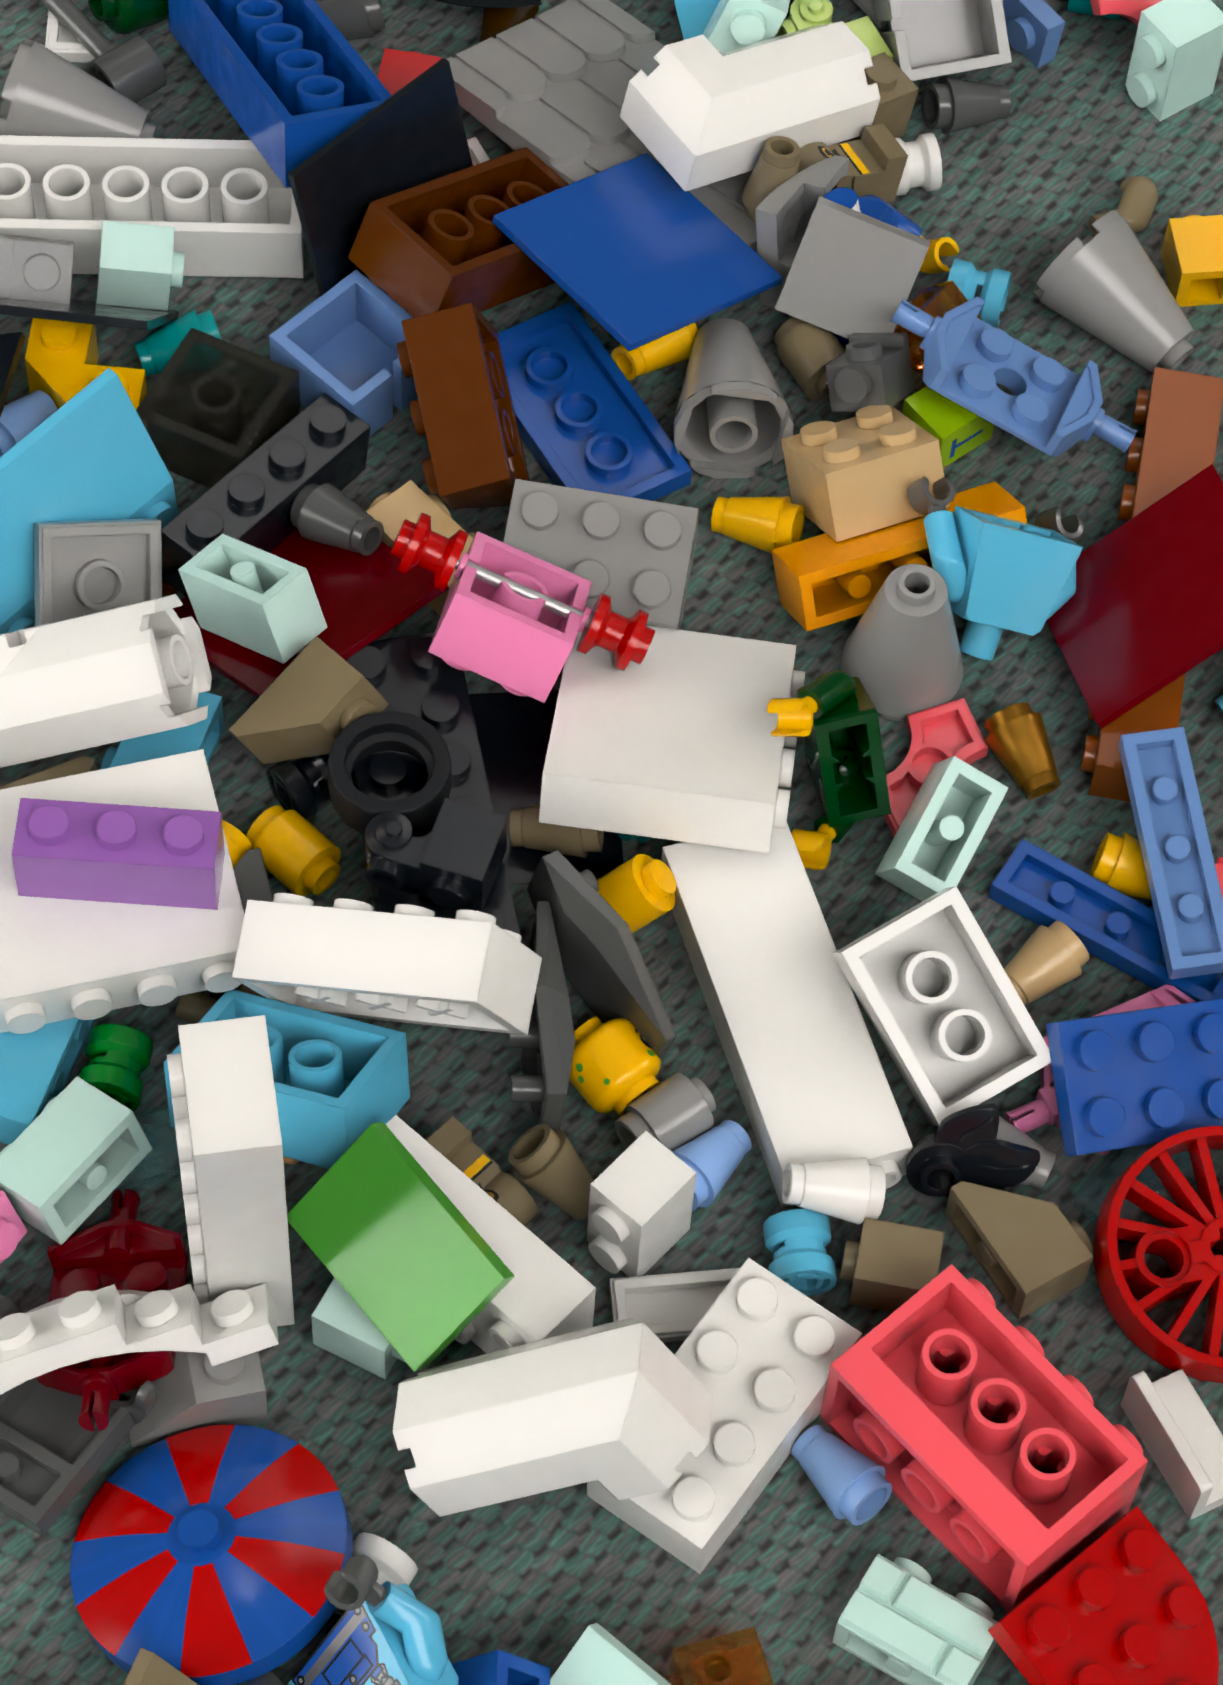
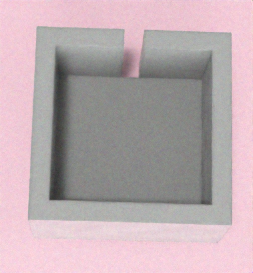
(944, 35)

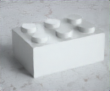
(943, 1006)

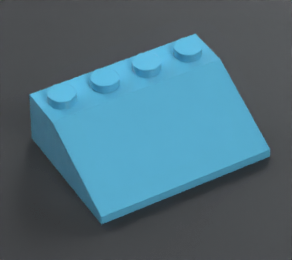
(76, 466)

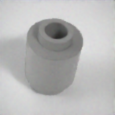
(670, 1112)

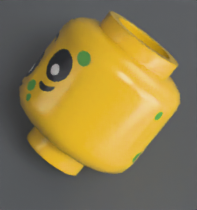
(612, 1064)

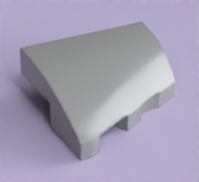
(786, 214)

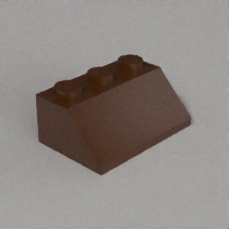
(463, 407)

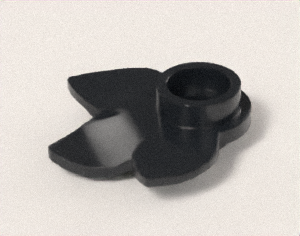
(968, 1152)

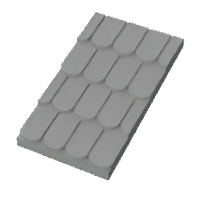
(562, 91)

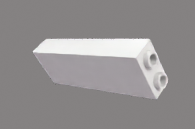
(784, 1008)

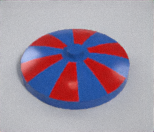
(211, 1553)

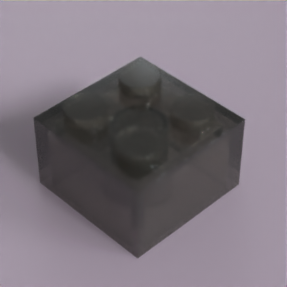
(216, 406)

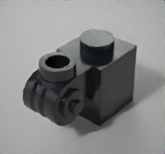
(449, 865)

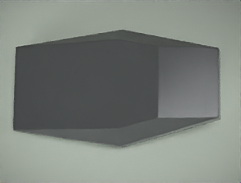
(600, 951)
(550, 1037)

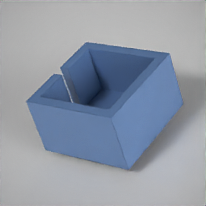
(349, 350)

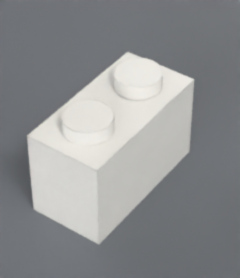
(639, 1207)

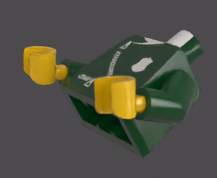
(842, 757)

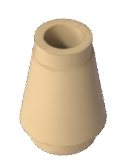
(1046, 961)

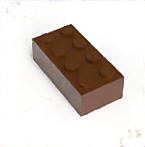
(438, 239)

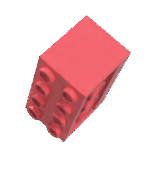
(983, 1436)

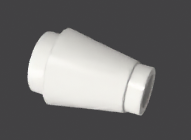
(836, 1188)

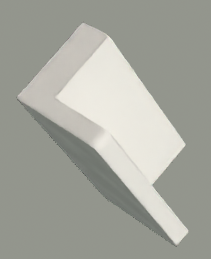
(1179, 1438)

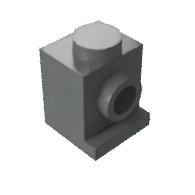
(870, 372)

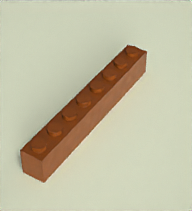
(1176, 443)

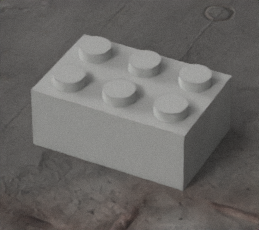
(620, 543)

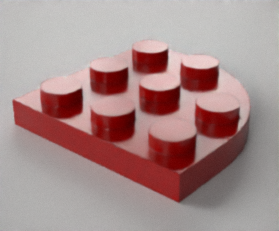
(1114, 1617)

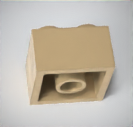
(860, 469)

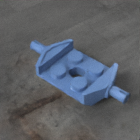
(1050, 403)

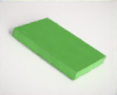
(399, 1246)

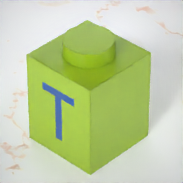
(949, 422)

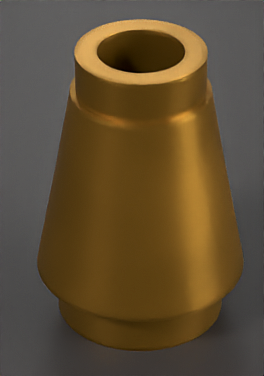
(1023, 748)

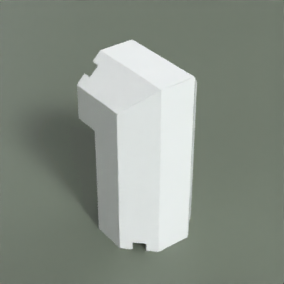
(715, 110)
(100, 680)
(552, 1417)

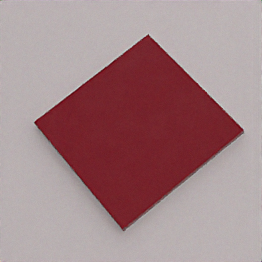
(356, 595)
(1147, 600)

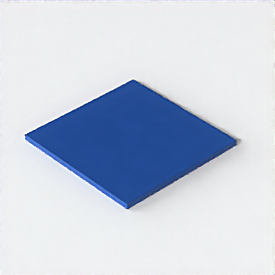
(637, 251)

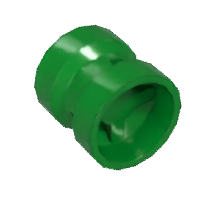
(116, 1060)

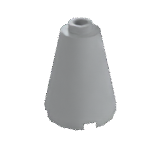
(59, 99)
(1118, 296)
(729, 405)
(906, 644)

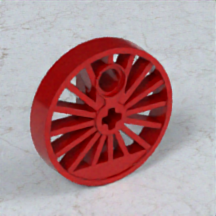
(1183, 1245)

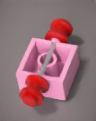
(513, 611)

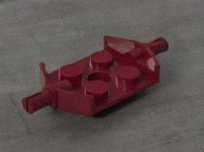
(132, 1258)

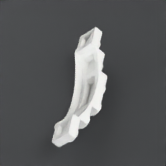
(133, 1321)

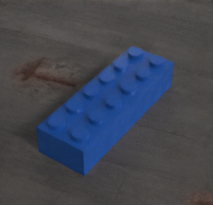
(278, 72)

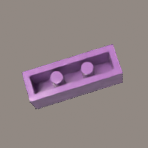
(118, 853)

